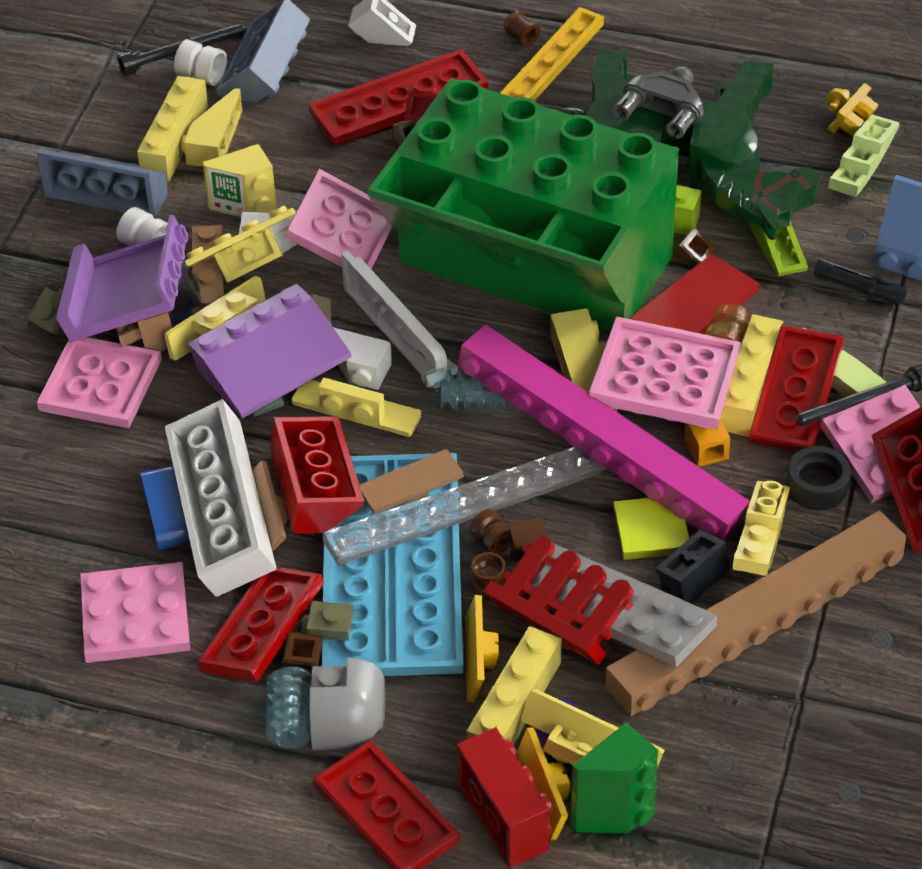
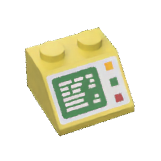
(240, 182)

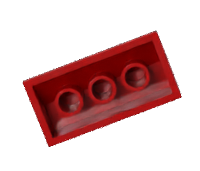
(901, 457)
(314, 472)

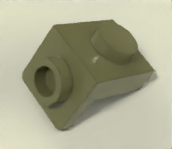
(46, 310)
(329, 620)

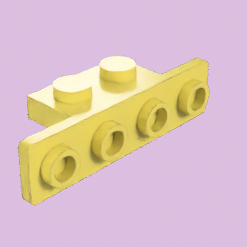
(246, 250)
(214, 315)
(357, 406)
(570, 729)

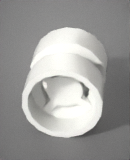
(200, 62)
(138, 227)

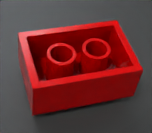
(504, 796)

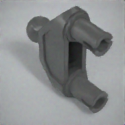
(663, 94)

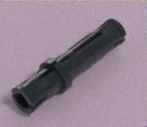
(871, 285)

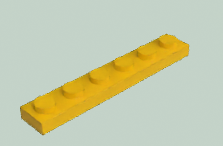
(555, 55)

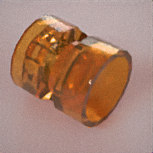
(729, 322)

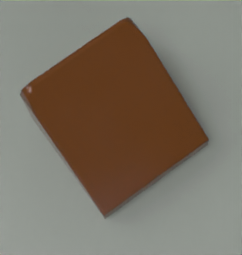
(693, 248)
(523, 533)
(302, 651)

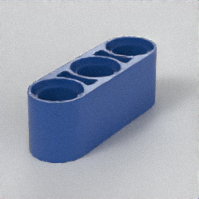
(165, 507)

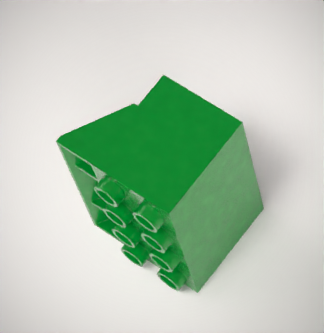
(532, 203)

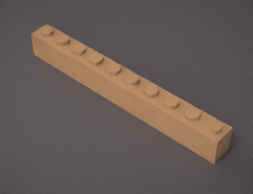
(763, 609)

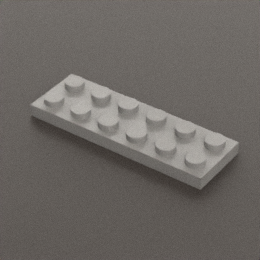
(655, 623)

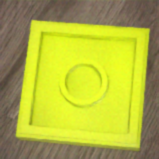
(648, 529)

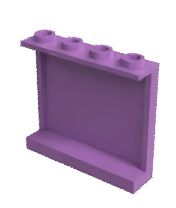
(121, 284)

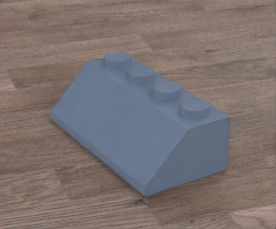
(265, 53)
(101, 182)

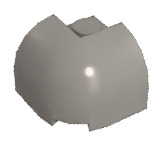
(346, 704)

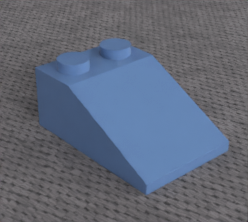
(901, 230)

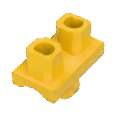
(840, 101)

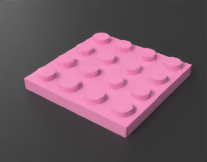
(665, 372)

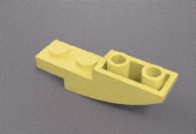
(761, 528)

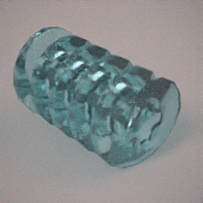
(467, 391)
(288, 707)

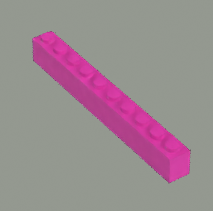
(603, 434)

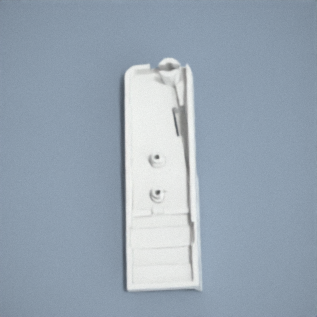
(395, 321)

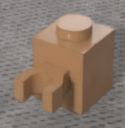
(149, 330)

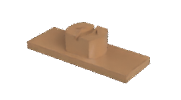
(411, 482)
(272, 505)

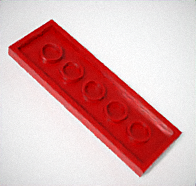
(384, 100)

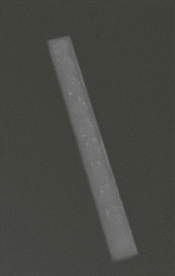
(459, 504)

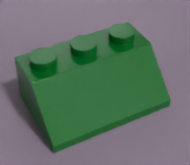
(615, 784)

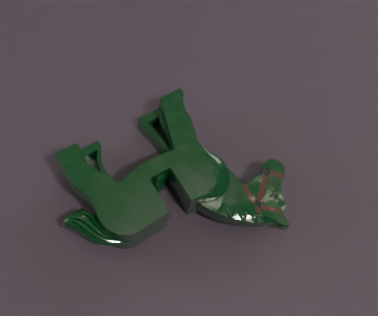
(719, 146)

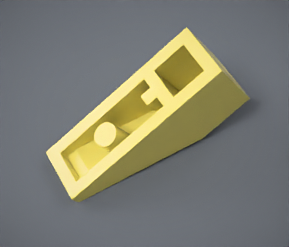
(213, 130)

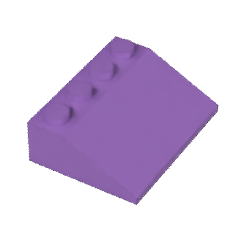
(268, 350)

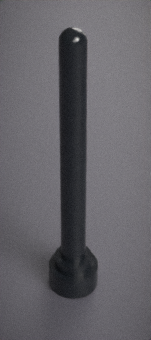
(130, 63)
(911, 379)

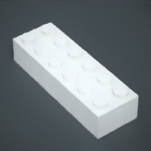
(219, 498)

